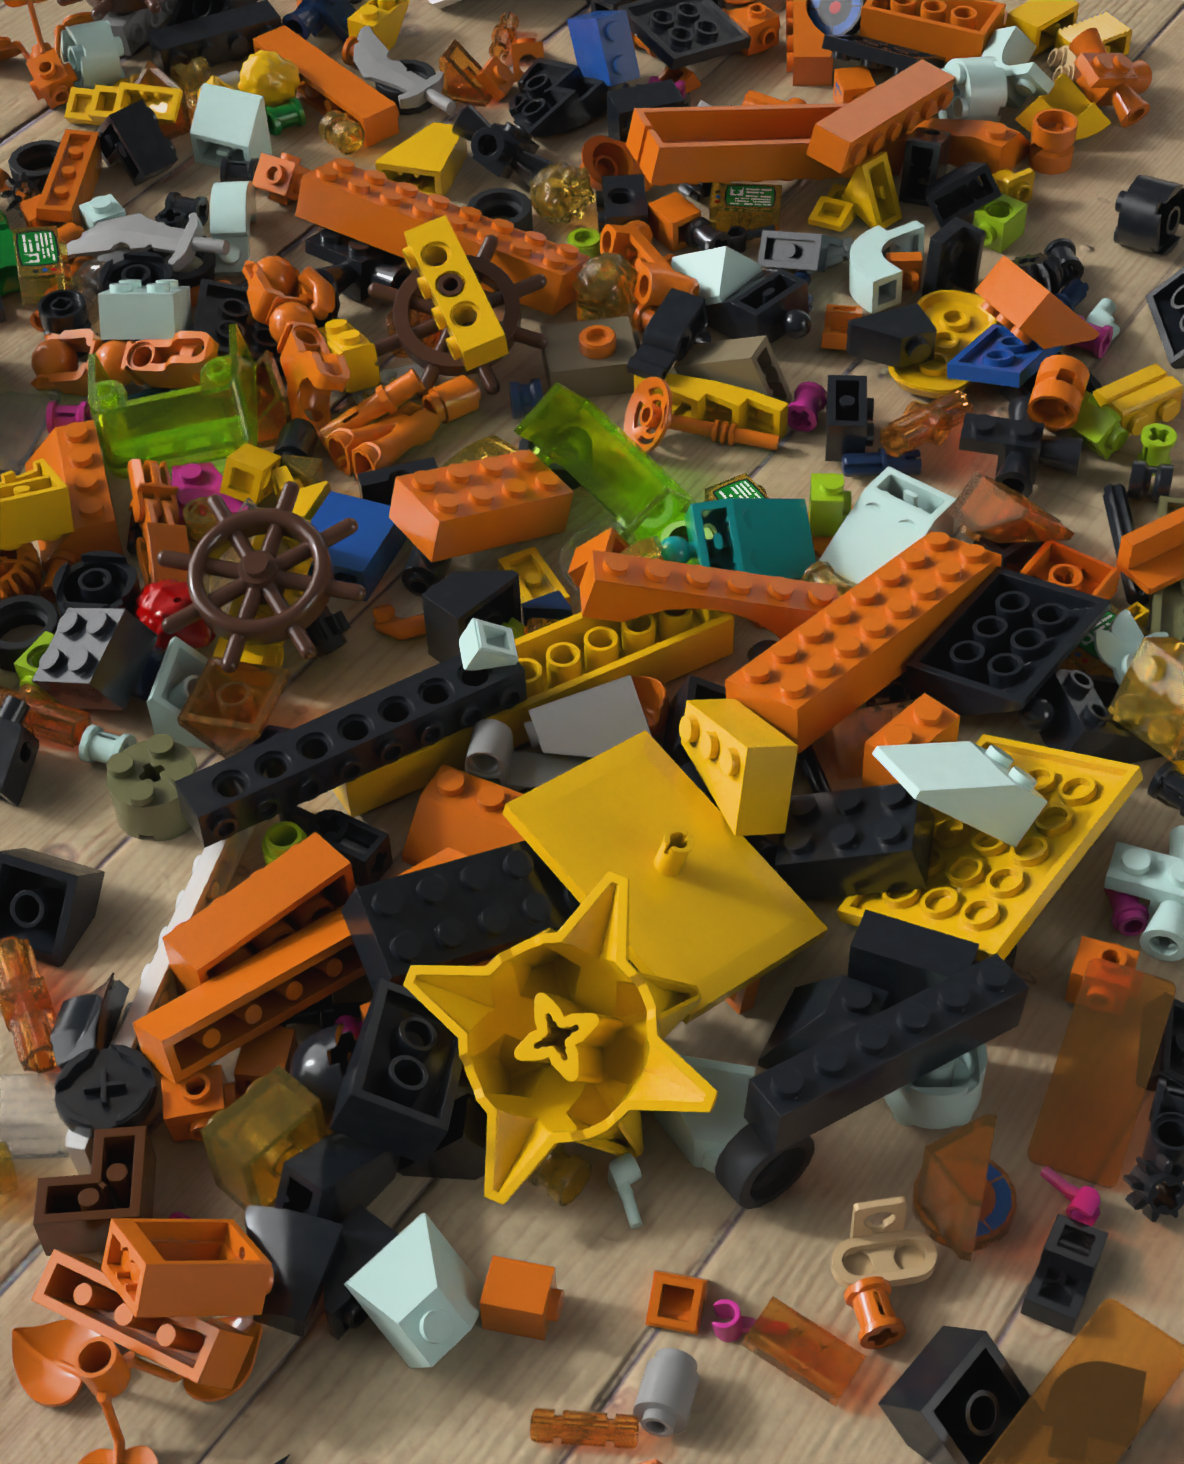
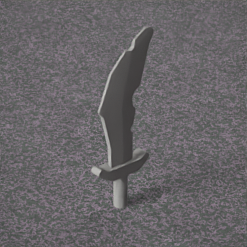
(374, 65)
(143, 234)

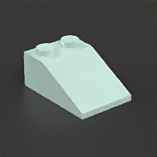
(967, 785)

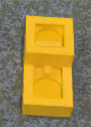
(833, 211)

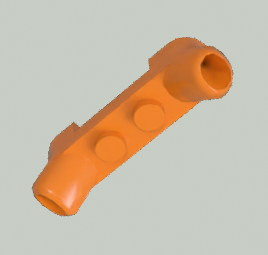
(654, 272)

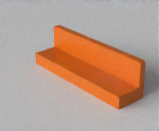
(71, 177)
(1154, 553)

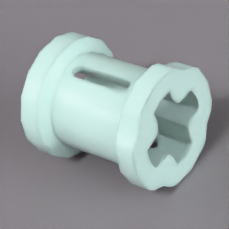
(101, 745)

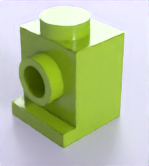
(1099, 427)
(828, 504)

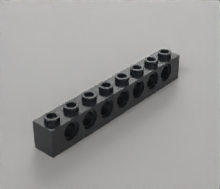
(344, 746)

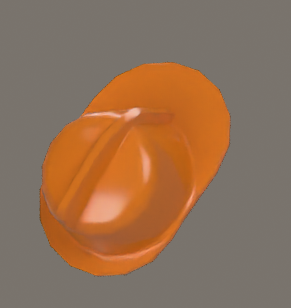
(608, 158)

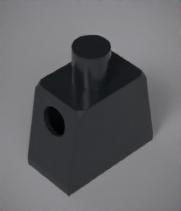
(926, 158)
(961, 192)
(17, 750)

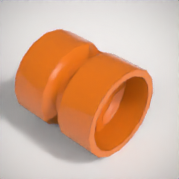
(1052, 141)
(1058, 392)

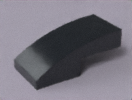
(1064, 1273)

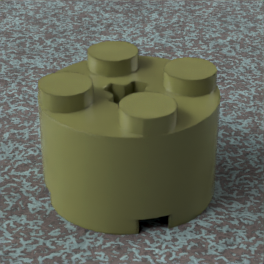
(145, 789)

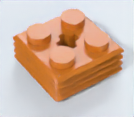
(1073, 570)

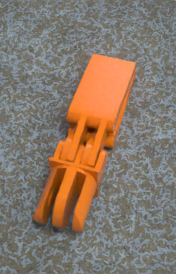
(157, 513)

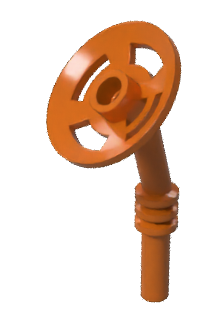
(662, 419)

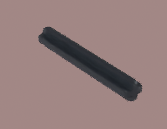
(1121, 523)

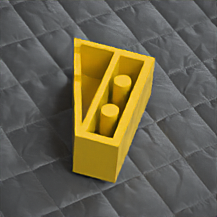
(33, 507)
(741, 763)

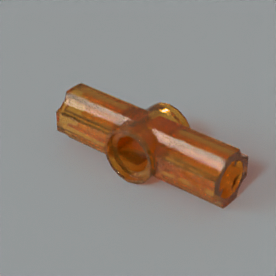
(925, 423)
(50, 719)
(26, 1005)

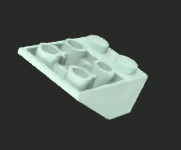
(885, 522)

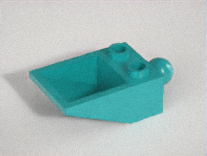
(748, 537)

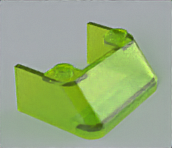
(181, 424)
(604, 462)

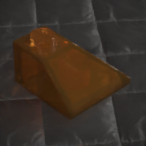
(1003, 514)

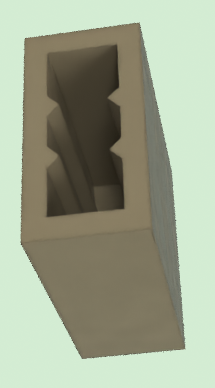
(584, 375)

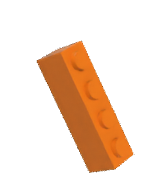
(189, 1346)

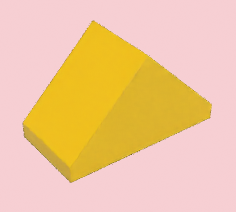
(874, 192)

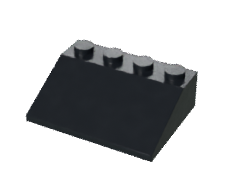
(1003, 643)

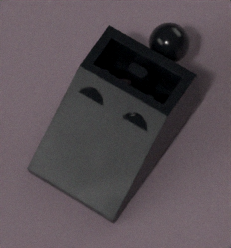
(766, 305)
(1075, 718)

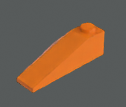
(981, 142)

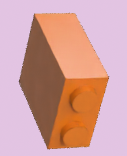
(919, 723)

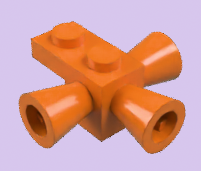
(1111, 77)

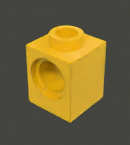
(249, 473)

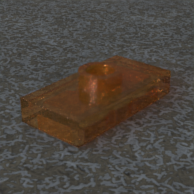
(804, 1351)

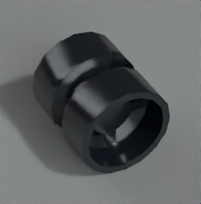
(64, 311)

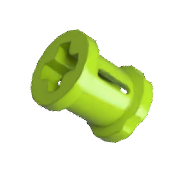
(1157, 443)

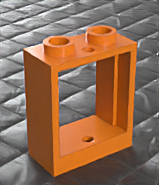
(186, 1267)

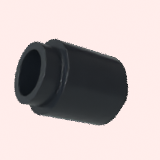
(296, 438)
(421, 573)

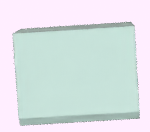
(718, 271)
(172, 688)

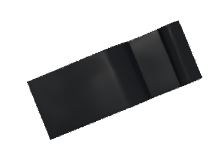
(669, 334)
(355, 840)

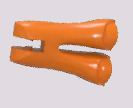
(383, 441)

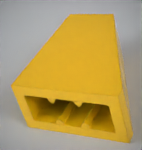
(426, 159)

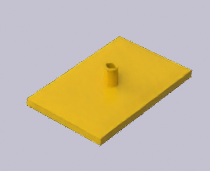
(996, 890)
(698, 894)

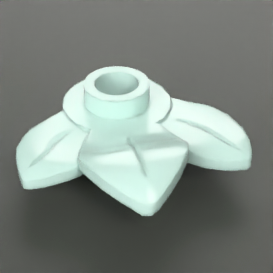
(1120, 643)

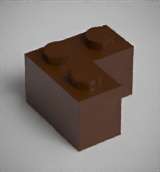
(77, 1209)

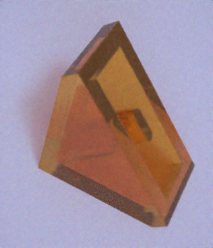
(459, 76)

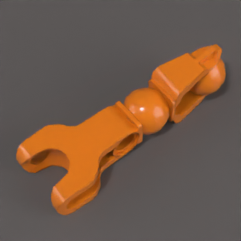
(149, 361)
(308, 365)

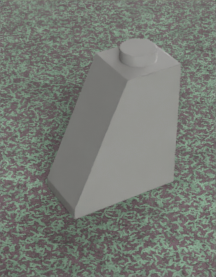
(588, 720)

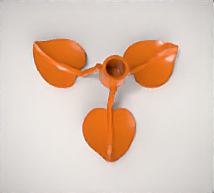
(11, 49)
(63, 1354)

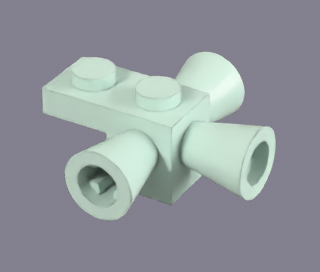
(1158, 879)

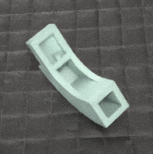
(1013, 52)
(230, 218)
(872, 278)

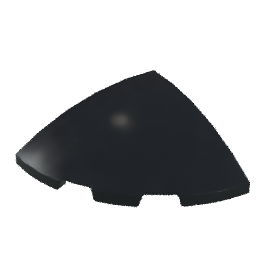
(556, 98)

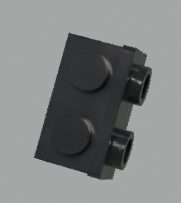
(954, 257)

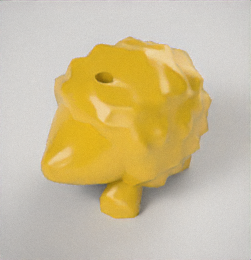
(270, 77)

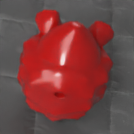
(164, 599)

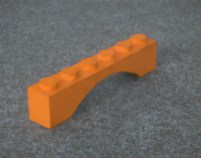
(804, 49)
(632, 586)

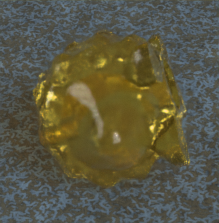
(561, 193)
(604, 287)

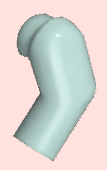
(1102, 315)

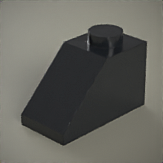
(893, 337)
(461, 1150)

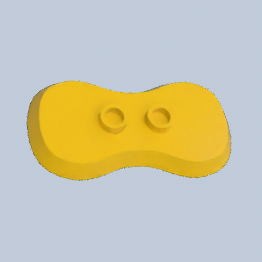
(958, 323)

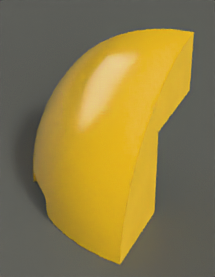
(1067, 97)

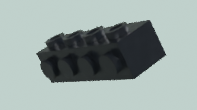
(215, 37)

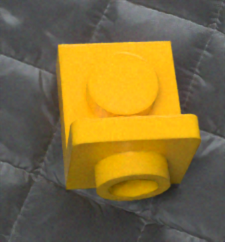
(1015, 185)

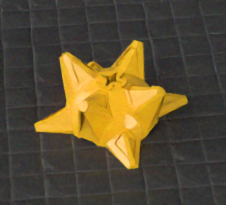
(566, 1039)

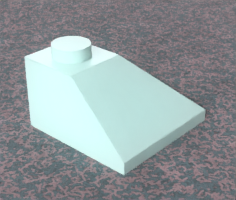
(706, 1134)
(419, 1293)

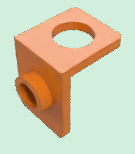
(524, 47)

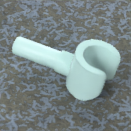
(621, 1174)

